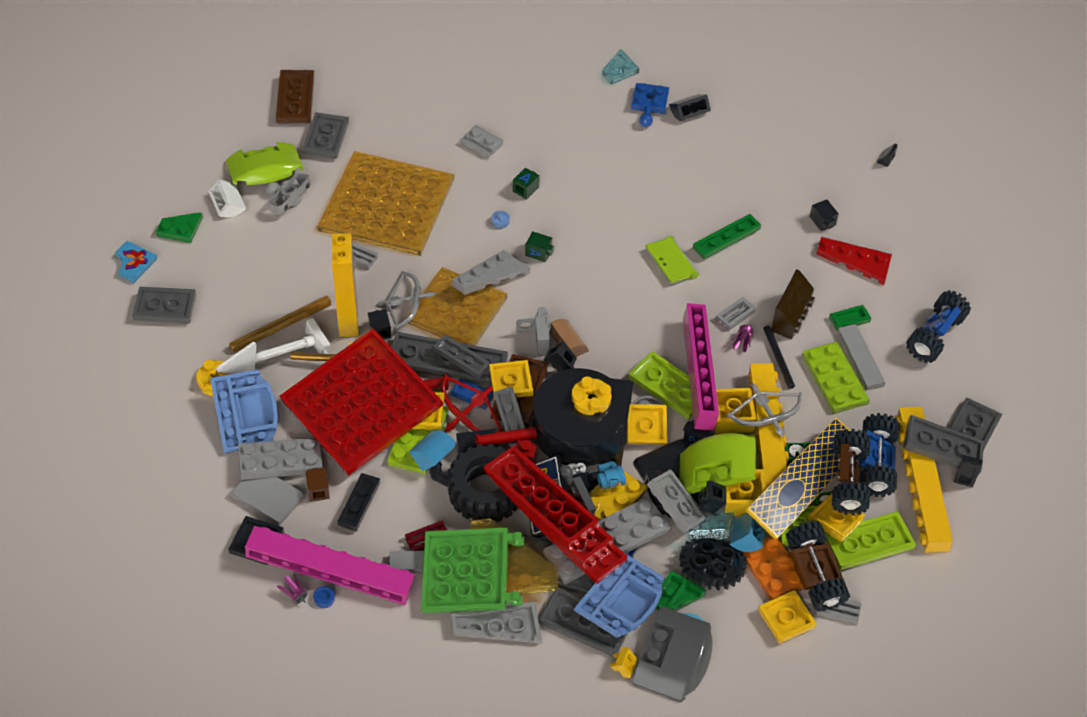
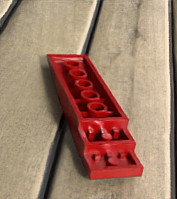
(556, 514)

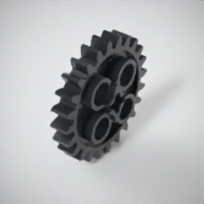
(712, 563)

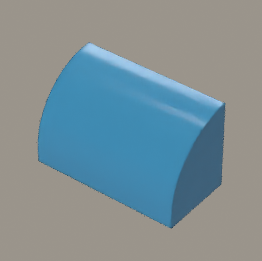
(432, 449)
(747, 534)

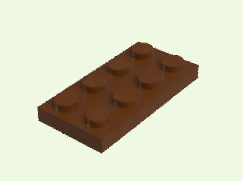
(295, 96)
(538, 371)

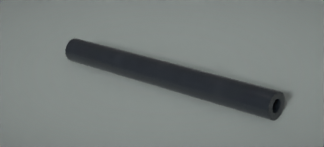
(779, 357)

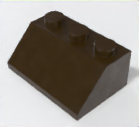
(793, 306)

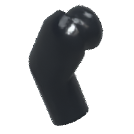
(436, 474)

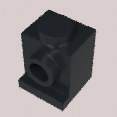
(560, 357)
(712, 497)

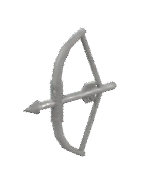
(394, 301)
(763, 401)

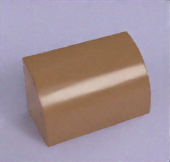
(563, 332)

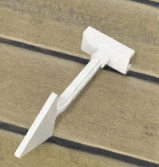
(246, 358)

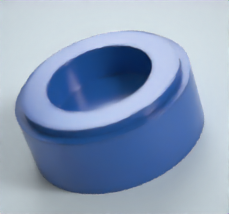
(324, 597)

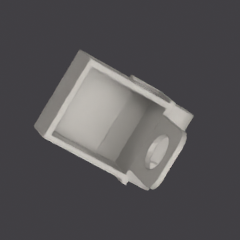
(542, 328)

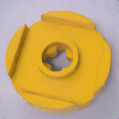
(206, 372)
(591, 386)

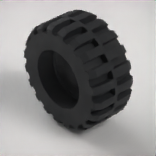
(470, 501)

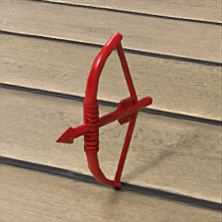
(476, 401)

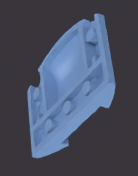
(244, 409)
(623, 598)

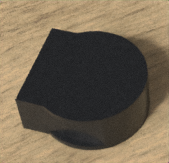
(575, 435)

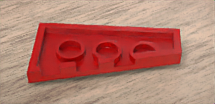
(866, 260)

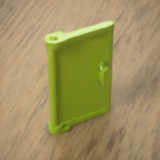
(674, 262)

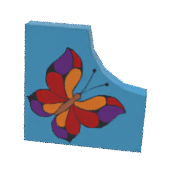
(134, 261)

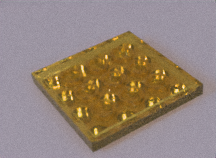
(457, 314)

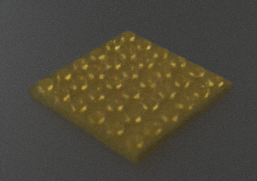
(386, 203)

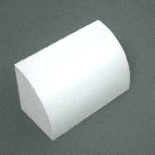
(226, 199)

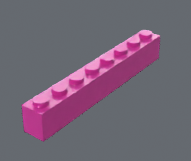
(700, 367)
(329, 565)

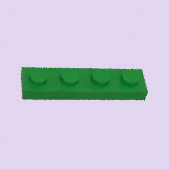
(726, 236)

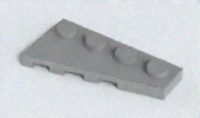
(512, 624)

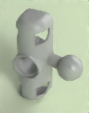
(288, 194)

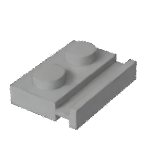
(481, 142)

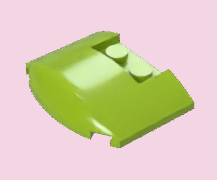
(264, 164)
(720, 459)

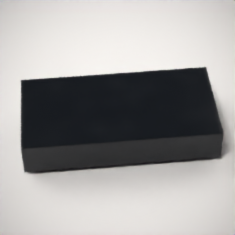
(968, 471)

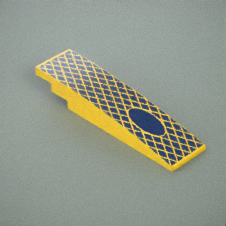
(798, 483)

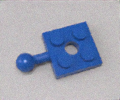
(642, 103)

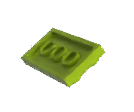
(835, 377)
(664, 382)
(400, 453)
(872, 541)

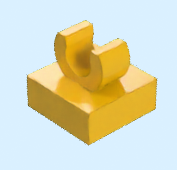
(625, 662)

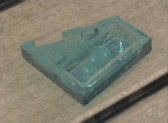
(619, 68)
(716, 526)

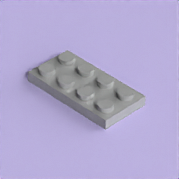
(278, 458)

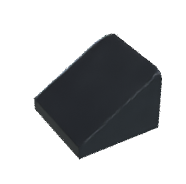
(887, 155)

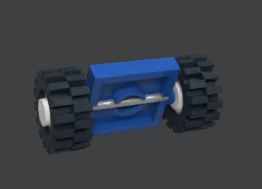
(925, 340)
(879, 467)

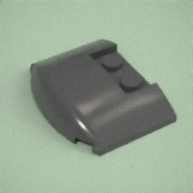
(675, 655)

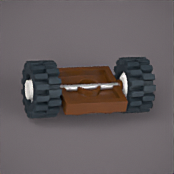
(850, 495)
(817, 566)

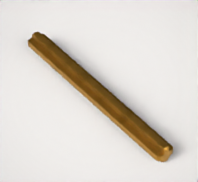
(280, 324)

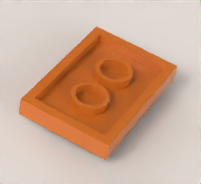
(773, 569)

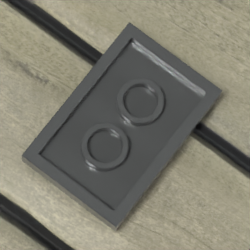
(325, 135)
(164, 304)

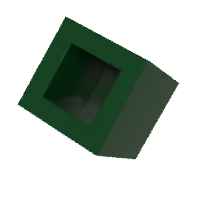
(526, 183)
(539, 246)

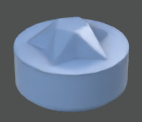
(500, 219)

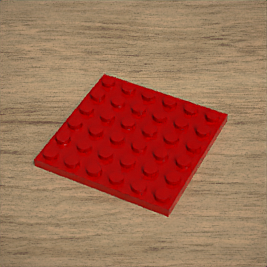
(361, 401)

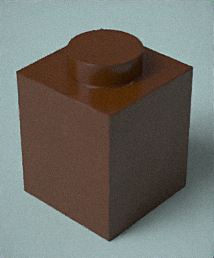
(317, 484)

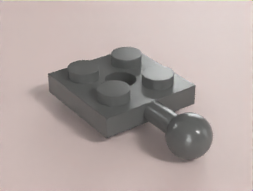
(577, 488)

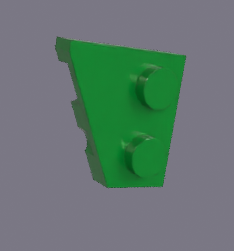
(179, 227)
(678, 592)

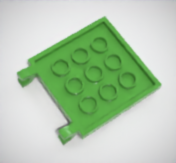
(468, 570)

